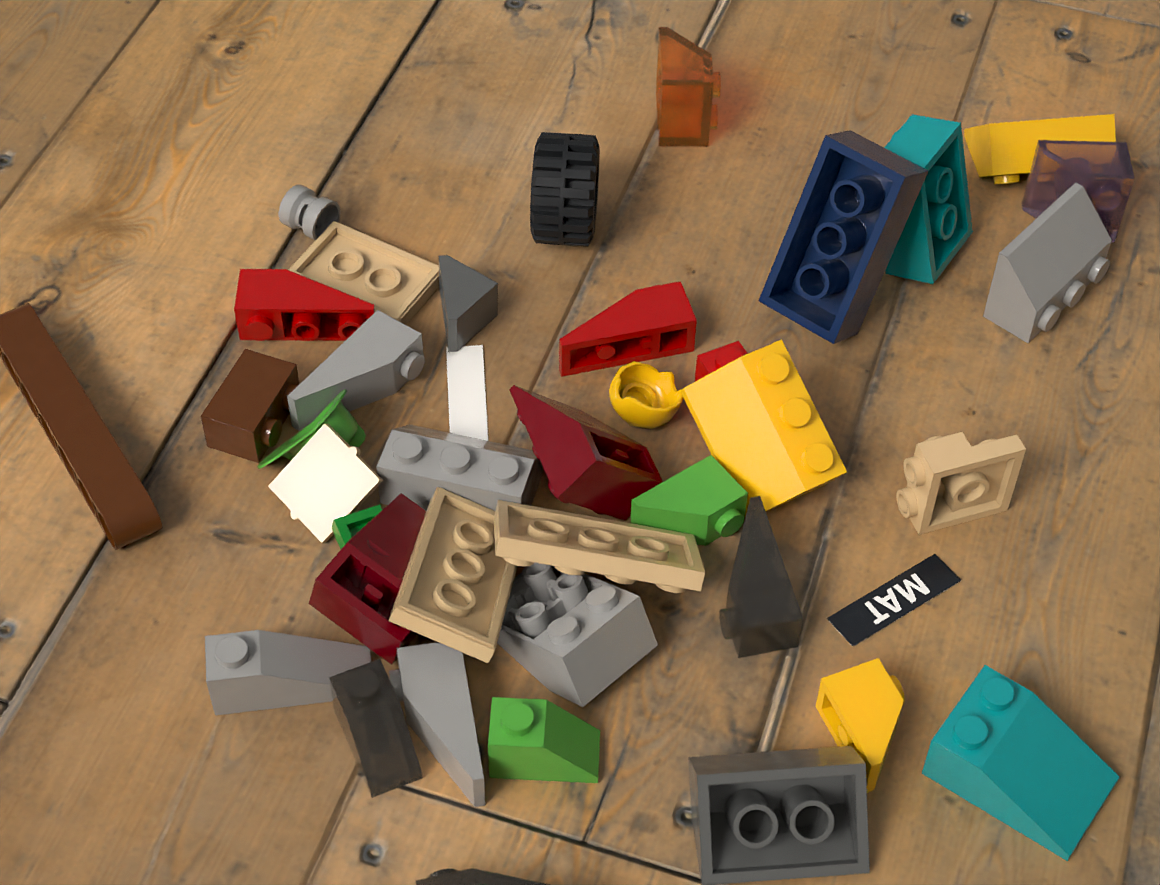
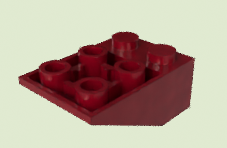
(584, 456)
(366, 575)

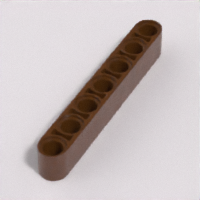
(76, 429)

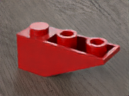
(293, 307)

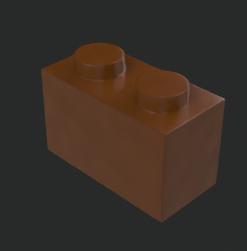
(250, 406)

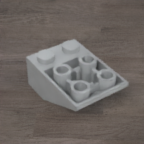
(574, 631)

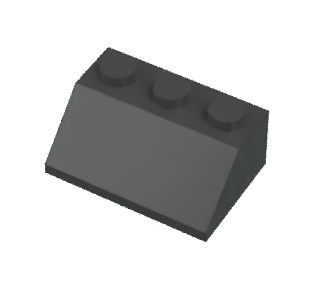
(779, 815)

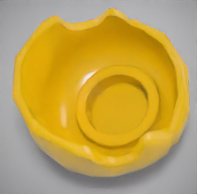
(644, 395)

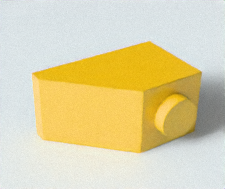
(862, 712)

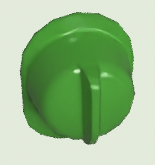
(333, 414)

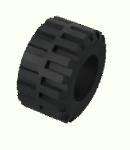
(564, 189)

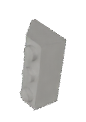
(1048, 266)
(473, 468)

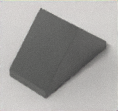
(466, 300)

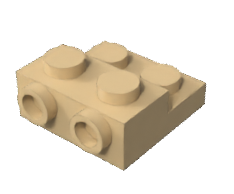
(958, 481)

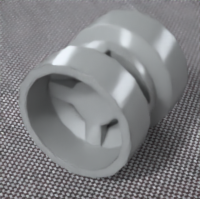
(304, 210)

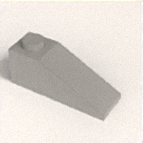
(368, 365)
(274, 669)
(440, 711)

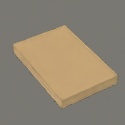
(370, 271)

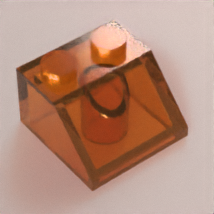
(685, 92)

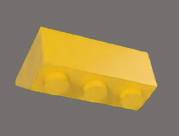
(1009, 147)
(764, 427)

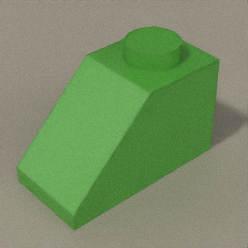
(694, 501)
(540, 742)

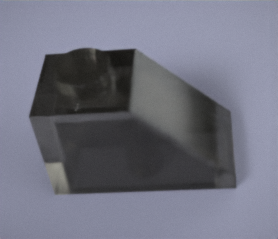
(375, 727)

